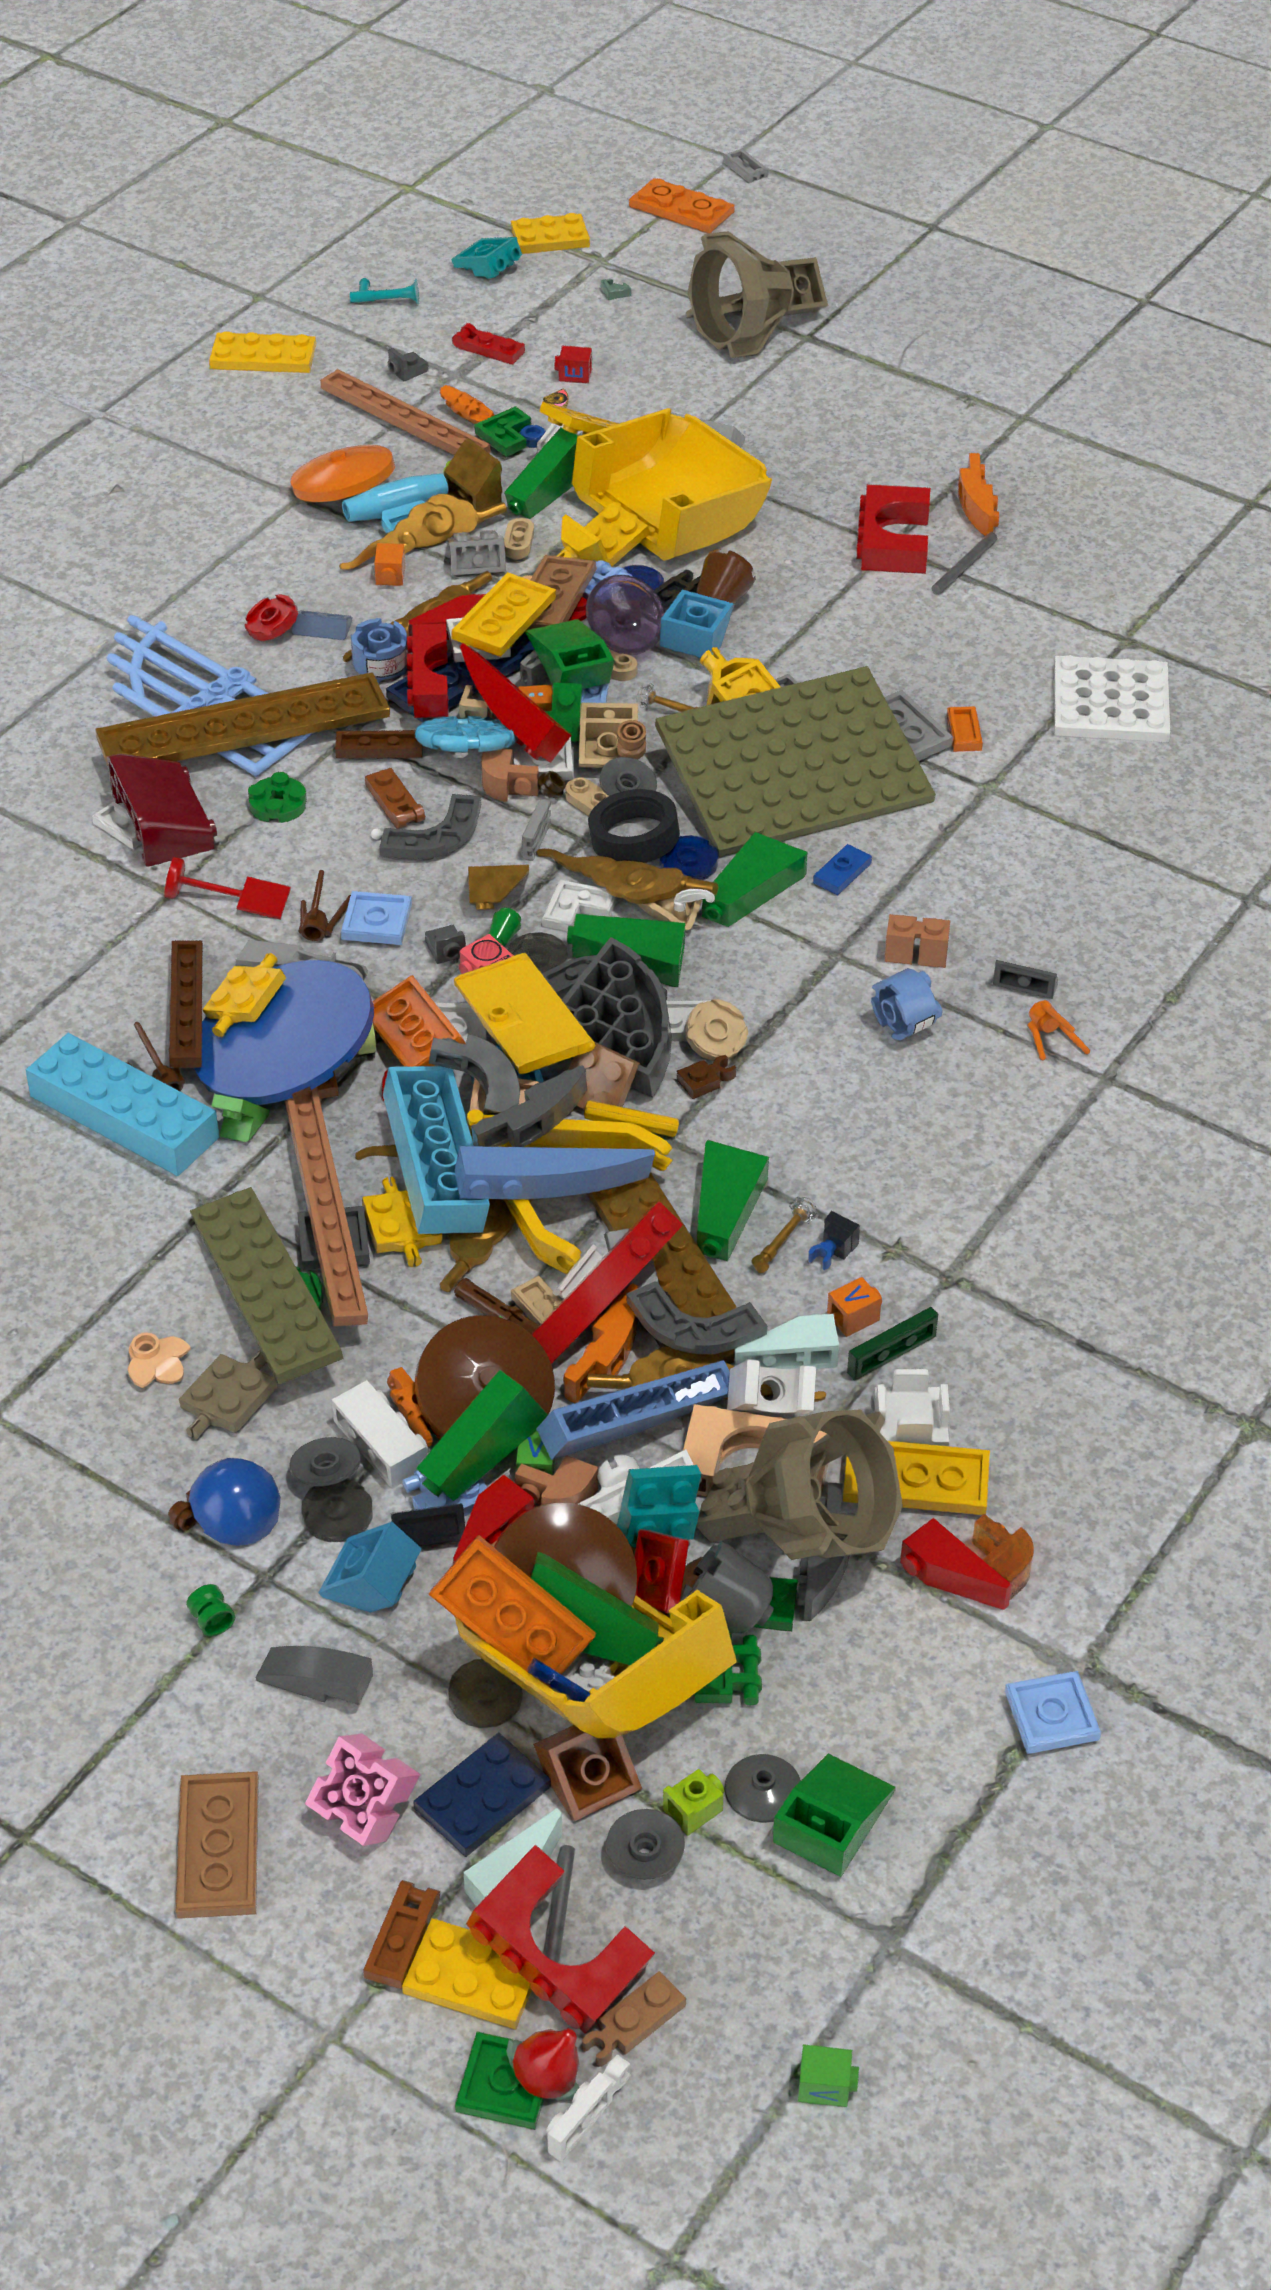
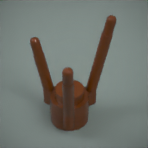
(315, 923)
(163, 1073)

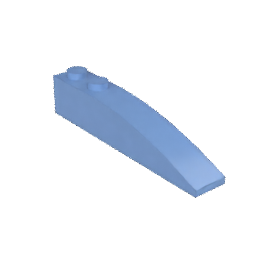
(546, 1171)
(631, 1409)

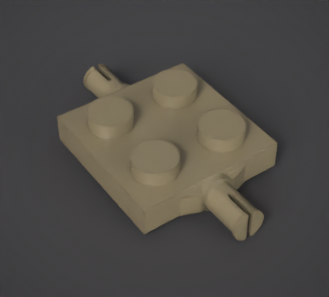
(227, 1394)

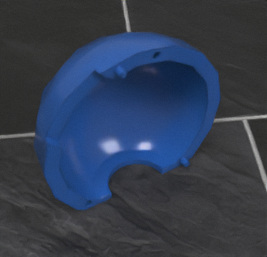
(235, 1501)

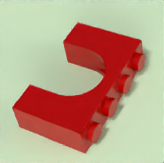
(888, 550)
(577, 1991)

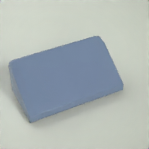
(322, 625)

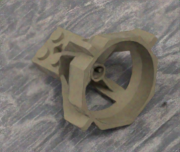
(767, 294)
(783, 1495)

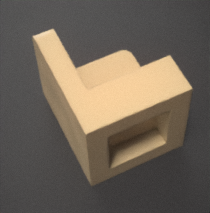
(472, 707)

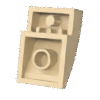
(599, 731)

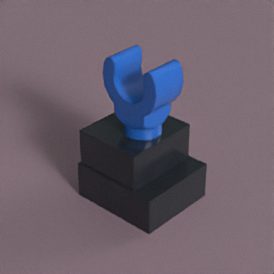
(839, 1239)

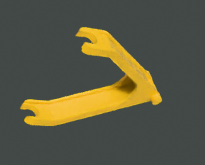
(575, 1134)

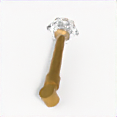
(647, 696)
(802, 1210)

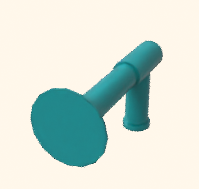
(367, 295)

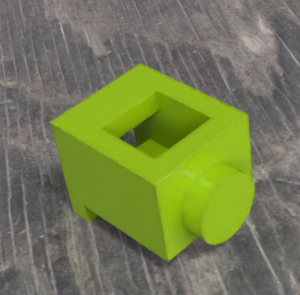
(694, 1800)

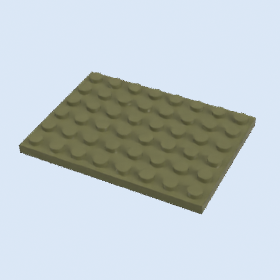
(794, 760)

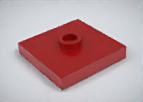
(660, 1568)

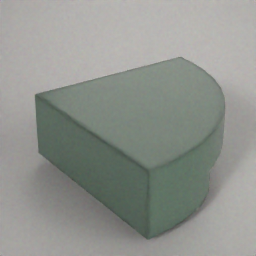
(615, 290)

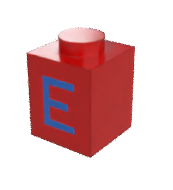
(574, 364)

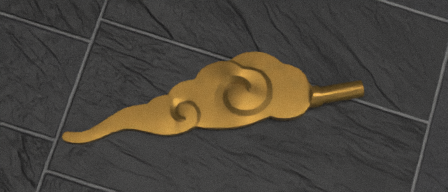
(431, 524)
(444, 596)
(630, 879)
(476, 1248)
(662, 1364)

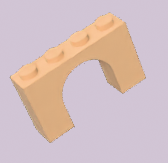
(720, 1432)

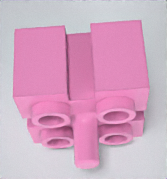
(362, 1789)

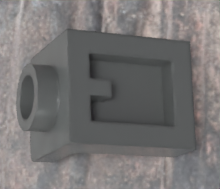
(406, 365)
(445, 943)

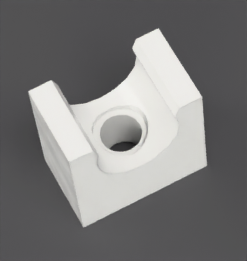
(791, 1390)

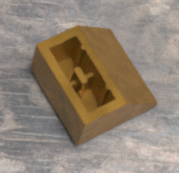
(474, 476)

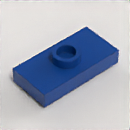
(842, 869)

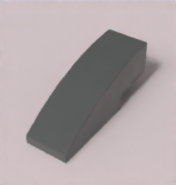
(317, 1672)

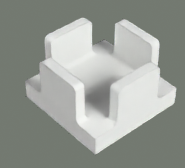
(913, 1408)

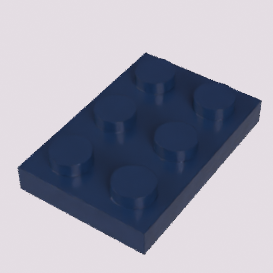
(482, 1794)

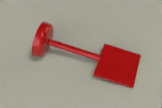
(256, 897)

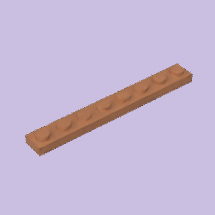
(397, 412)

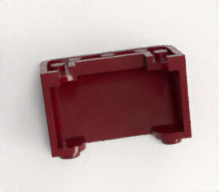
(161, 807)

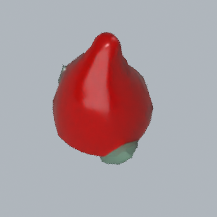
(546, 2063)

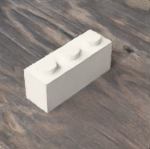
(379, 1432)

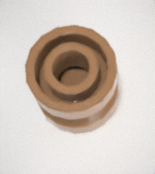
(631, 739)

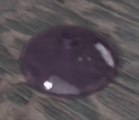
(631, 603)

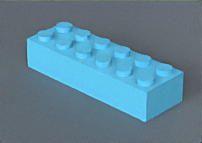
(123, 1103)
(427, 1133)

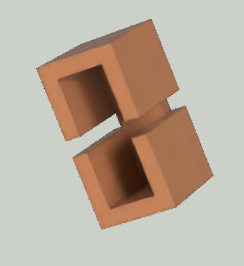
(932, 935)

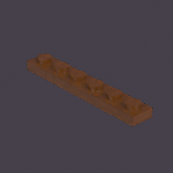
(186, 1004)

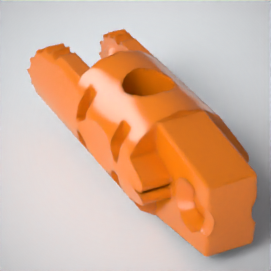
(465, 405)
(404, 1397)

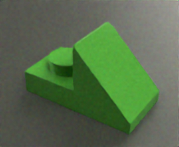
(240, 1117)

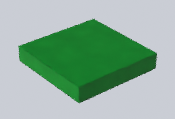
(492, 2088)

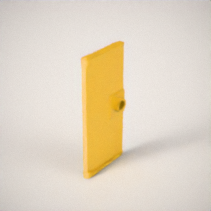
(523, 1013)

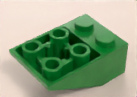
(572, 654)
(831, 1813)

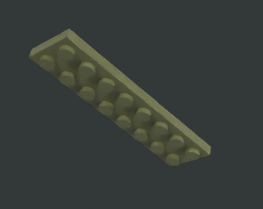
(266, 1286)

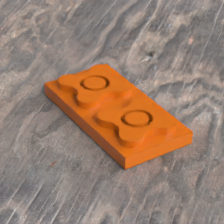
(681, 205)
(409, 1022)
(510, 1609)

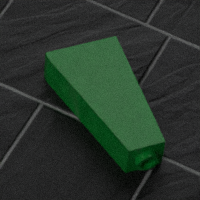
(544, 477)
(754, 877)
(656, 942)
(728, 1195)
(481, 1437)
(620, 1629)

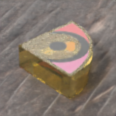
(558, 398)

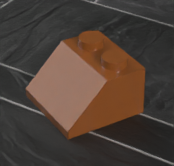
(587, 1770)

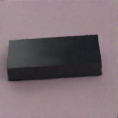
(432, 1524)

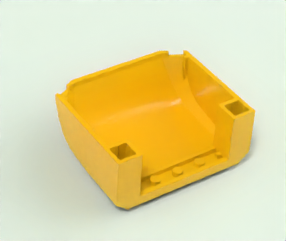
(672, 477)
(689, 1658)

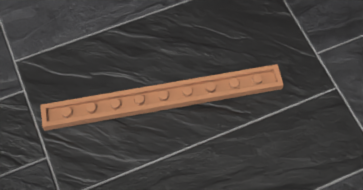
(326, 1209)

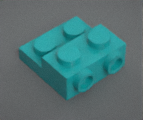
(489, 256)
(660, 1502)

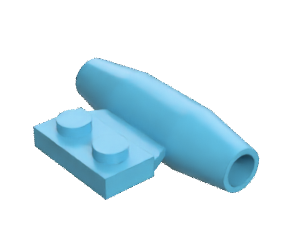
(394, 499)

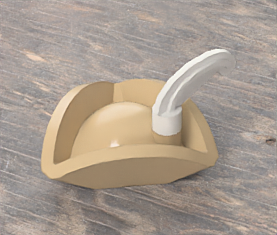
(680, 908)

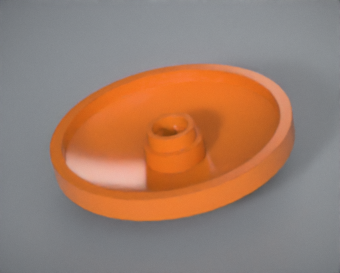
(342, 473)

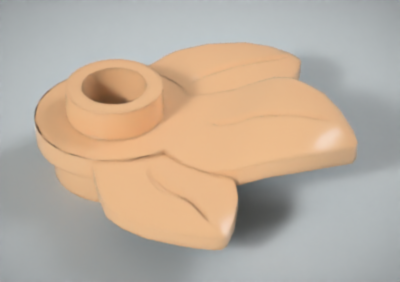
(156, 1359)

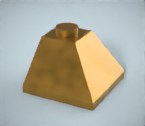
(493, 883)

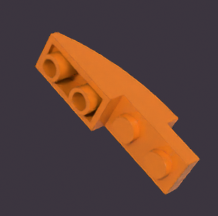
(977, 496)
(610, 1348)

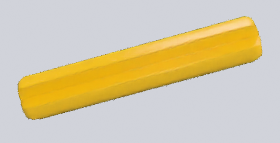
(651, 1122)

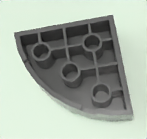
(625, 1011)

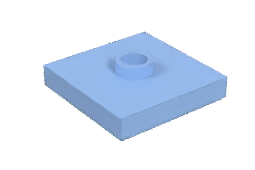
(376, 918)
(1052, 1712)

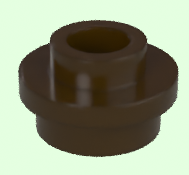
(551, 784)

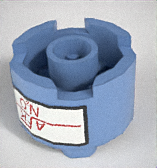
(379, 649)
(905, 1003)

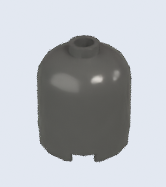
(735, 1585)

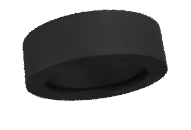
(630, 805)

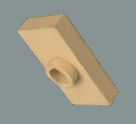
(535, 1299)

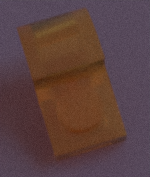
(1005, 1552)

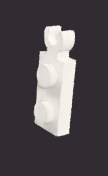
(587, 2106)

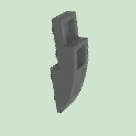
(543, 1109)
(822, 1573)

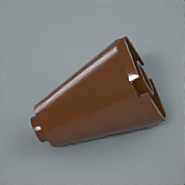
(725, 576)

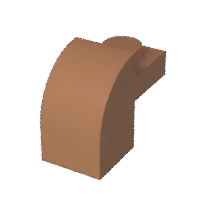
(504, 778)
(570, 1484)

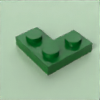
(503, 430)
(567, 707)

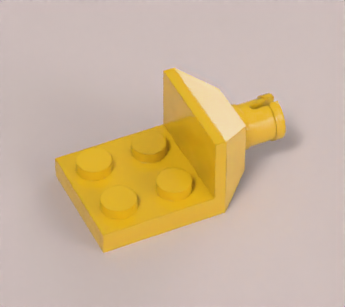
(604, 537)
(735, 677)

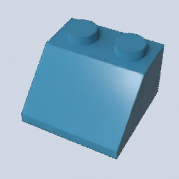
(695, 623)
(372, 1569)

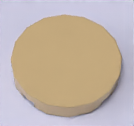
(716, 1029)

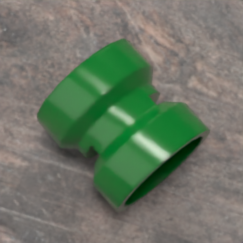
(209, 1607)

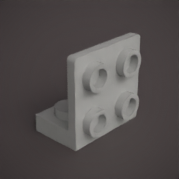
(477, 553)

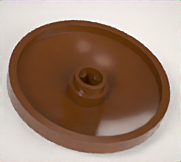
(466, 1358)
(577, 1539)

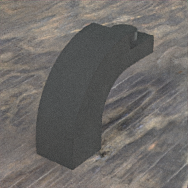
(485, 1064)

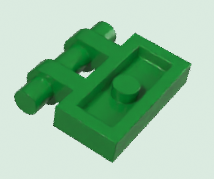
(749, 1682)

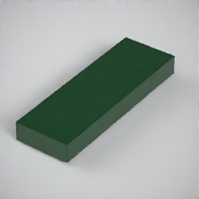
(892, 1343)

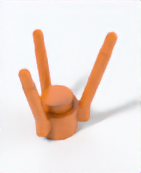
(1047, 1019)

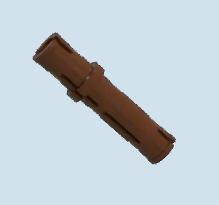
(490, 1305)

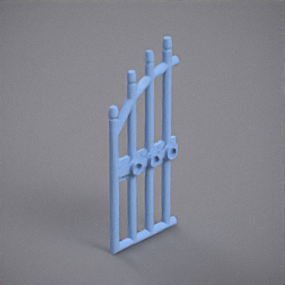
(224, 689)

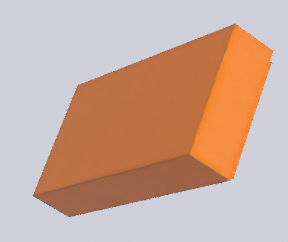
(964, 728)

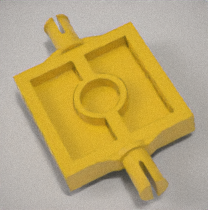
(244, 994)
(393, 1223)

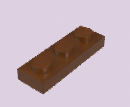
(377, 744)

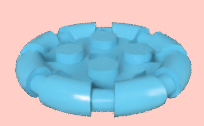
(464, 734)

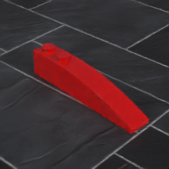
(515, 709)
(606, 1280)

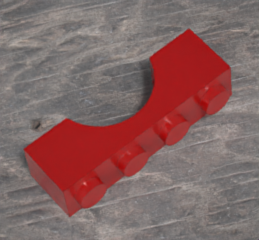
(425, 652)

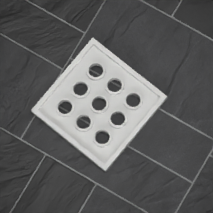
(1097, 705)

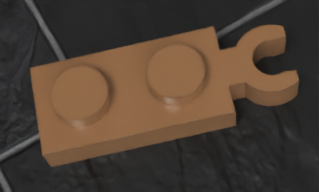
(635, 2017)

